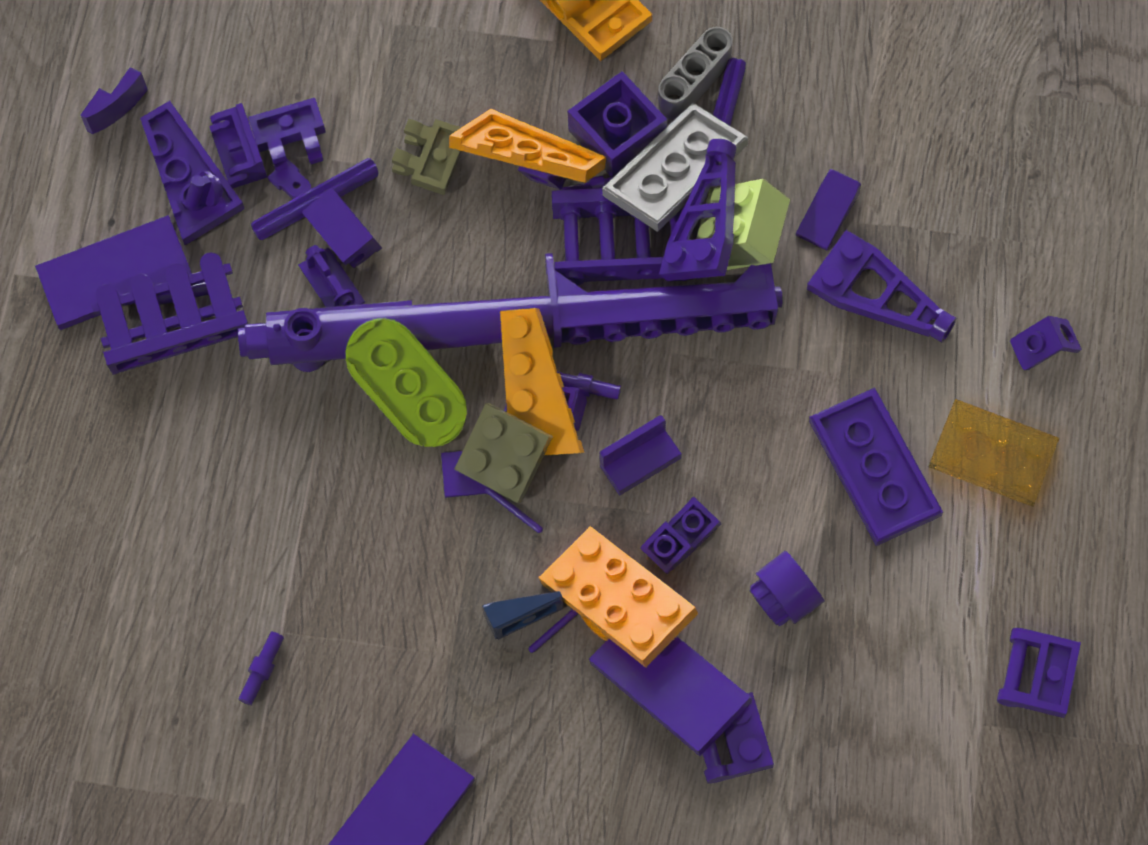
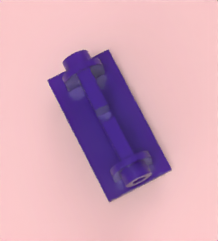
(329, 278)

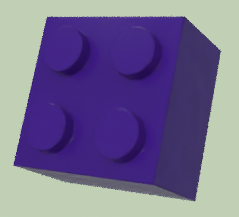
(616, 122)

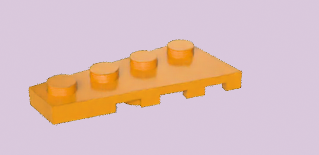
(524, 145)

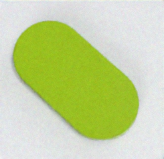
(406, 382)

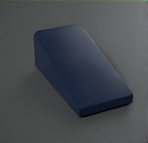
(514, 614)

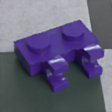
(288, 125)

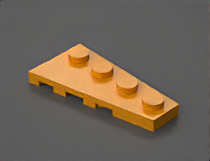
(532, 380)

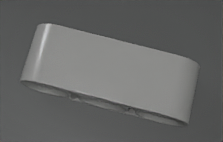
(700, 59)

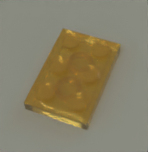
(993, 452)

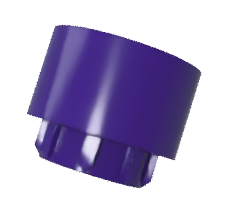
(785, 590)

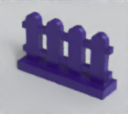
(158, 342)

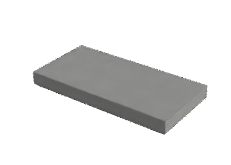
(666, 170)

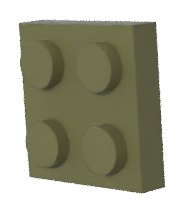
(503, 452)

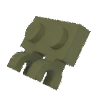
(437, 161)

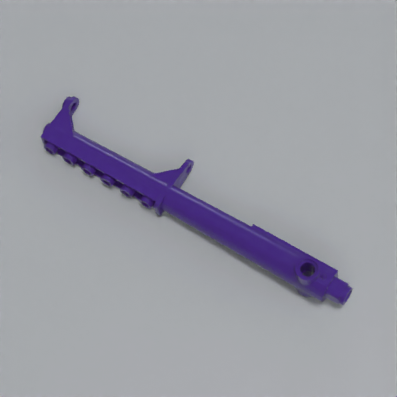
(568, 312)

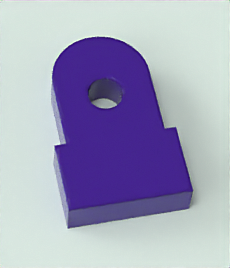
(288, 178)

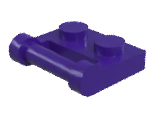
(1051, 676)
(745, 745)

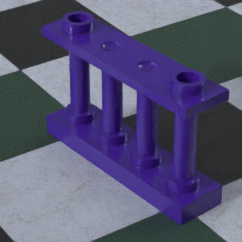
(585, 203)

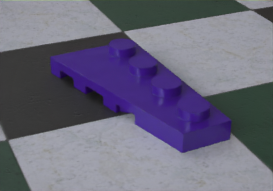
(179, 159)

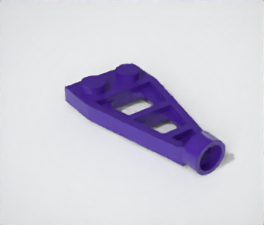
(705, 256)
(843, 268)

